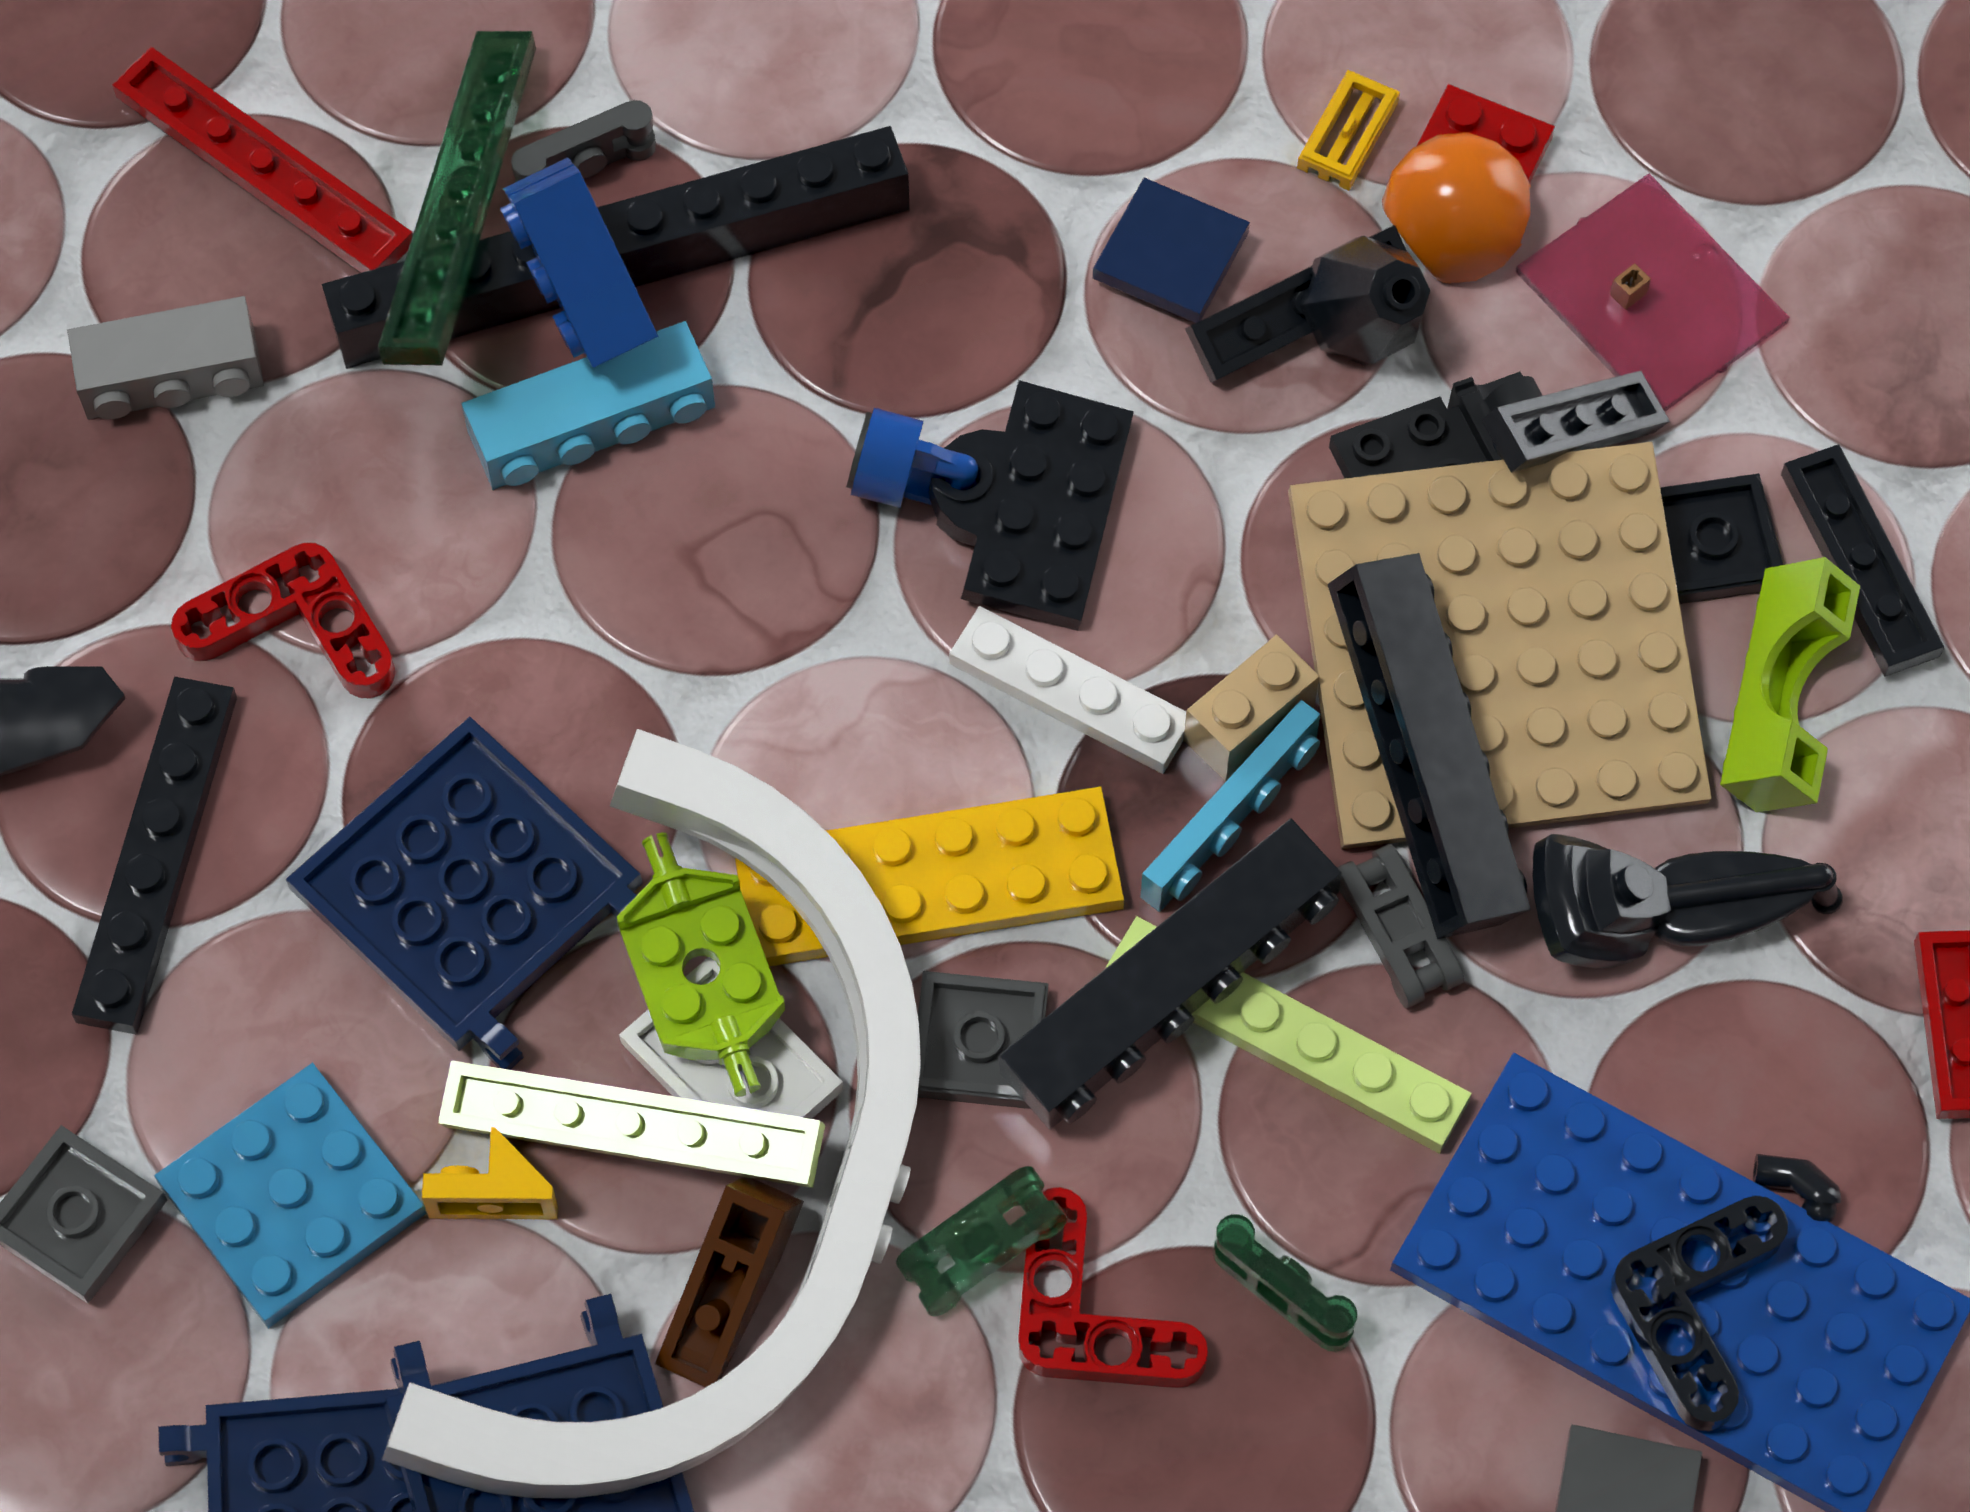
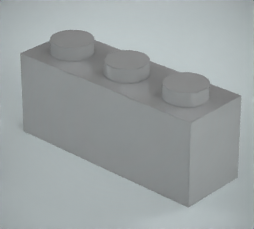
(165, 358)

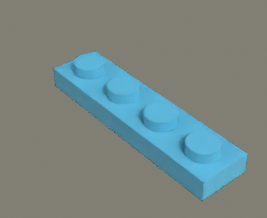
(1217, 823)

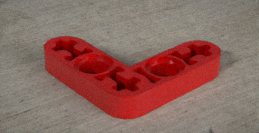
(305, 598)
(1064, 1318)

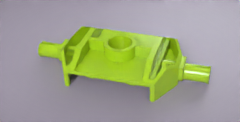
(691, 916)

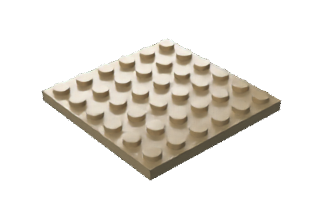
(1554, 623)

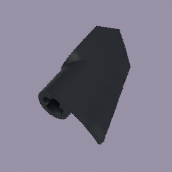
(52, 713)

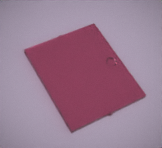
(1698, 303)

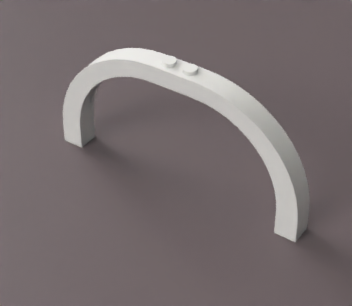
(831, 894)

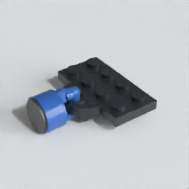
(1020, 495)

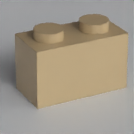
(1248, 705)

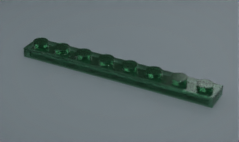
(457, 200)

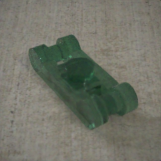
(980, 1239)
(1283, 1285)

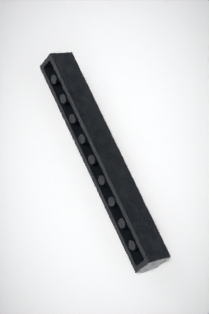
(661, 234)

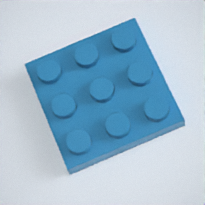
(290, 1195)

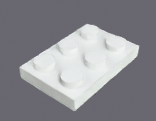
(789, 1072)

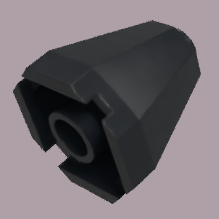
(1365, 300)

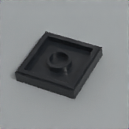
(1719, 537)

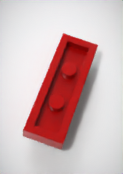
(1945, 999)

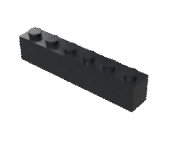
(1429, 745)
(1171, 974)

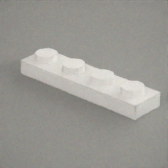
(1070, 689)

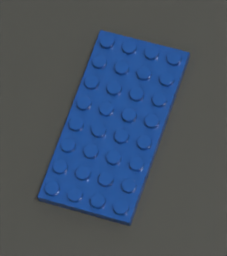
(1820, 1337)

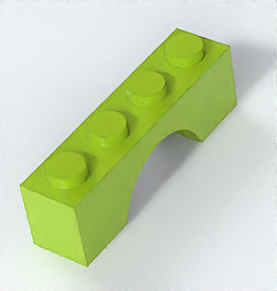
(1798, 620)

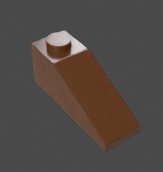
(728, 1279)

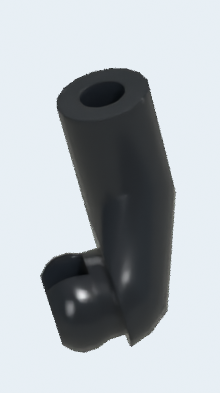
(1804, 1178)

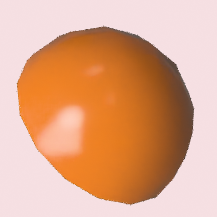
(1459, 205)

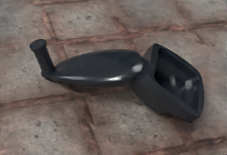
(1607, 905)

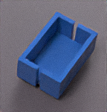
(577, 263)

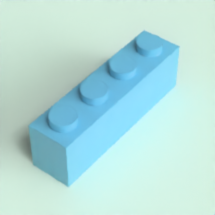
(586, 409)

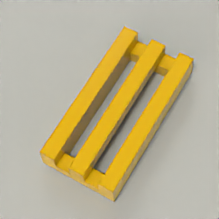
(1330, 165)

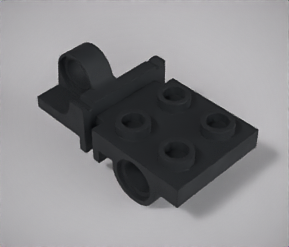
(1429, 432)

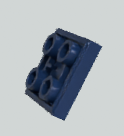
(1171, 250)

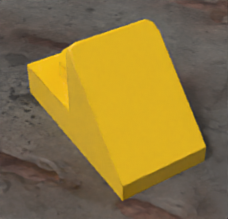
(507, 1192)

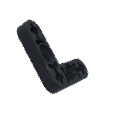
(1677, 1283)

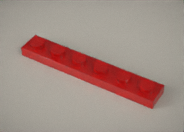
(262, 163)

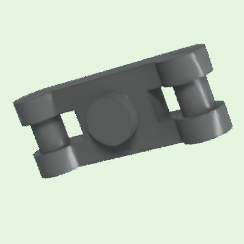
(592, 142)
(1399, 925)

